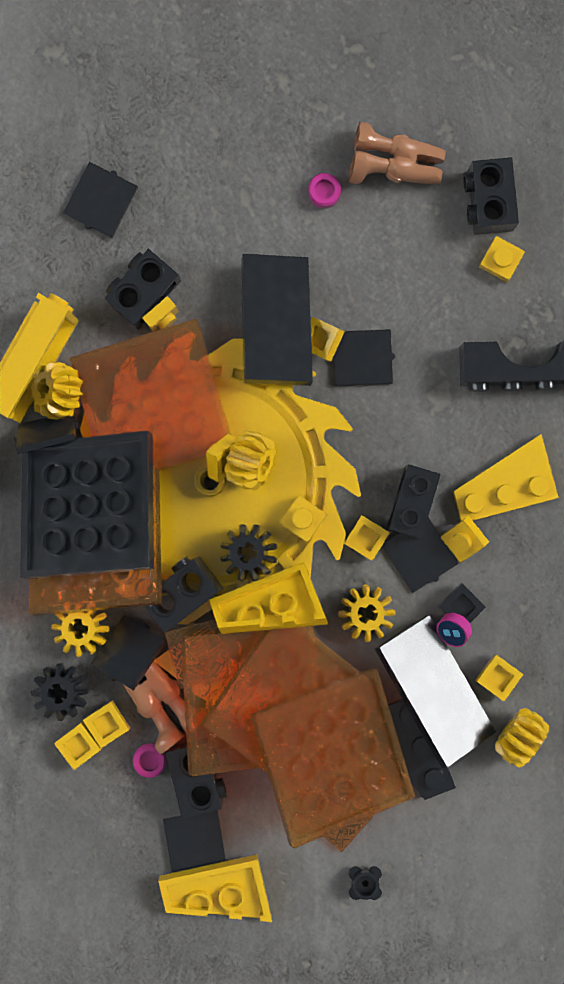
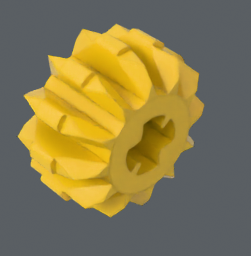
(56, 390)
(250, 460)
(369, 624)
(73, 636)
(522, 737)

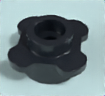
(367, 892)

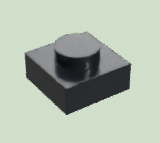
(462, 602)

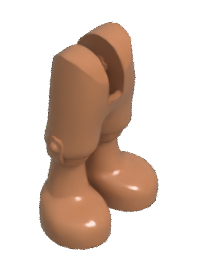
(405, 162)
(148, 699)

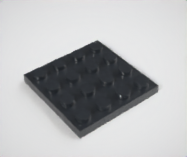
(88, 507)

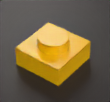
(501, 259)
(161, 315)
(324, 338)
(216, 457)
(303, 518)
(366, 538)
(464, 539)
(499, 677)
(106, 724)
(77, 745)

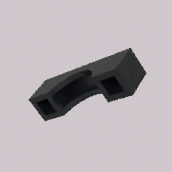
(486, 365)

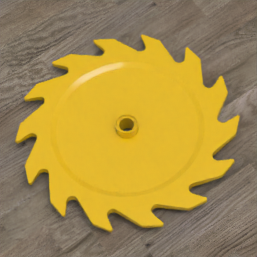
(198, 519)

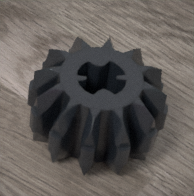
(244, 542)
(52, 700)

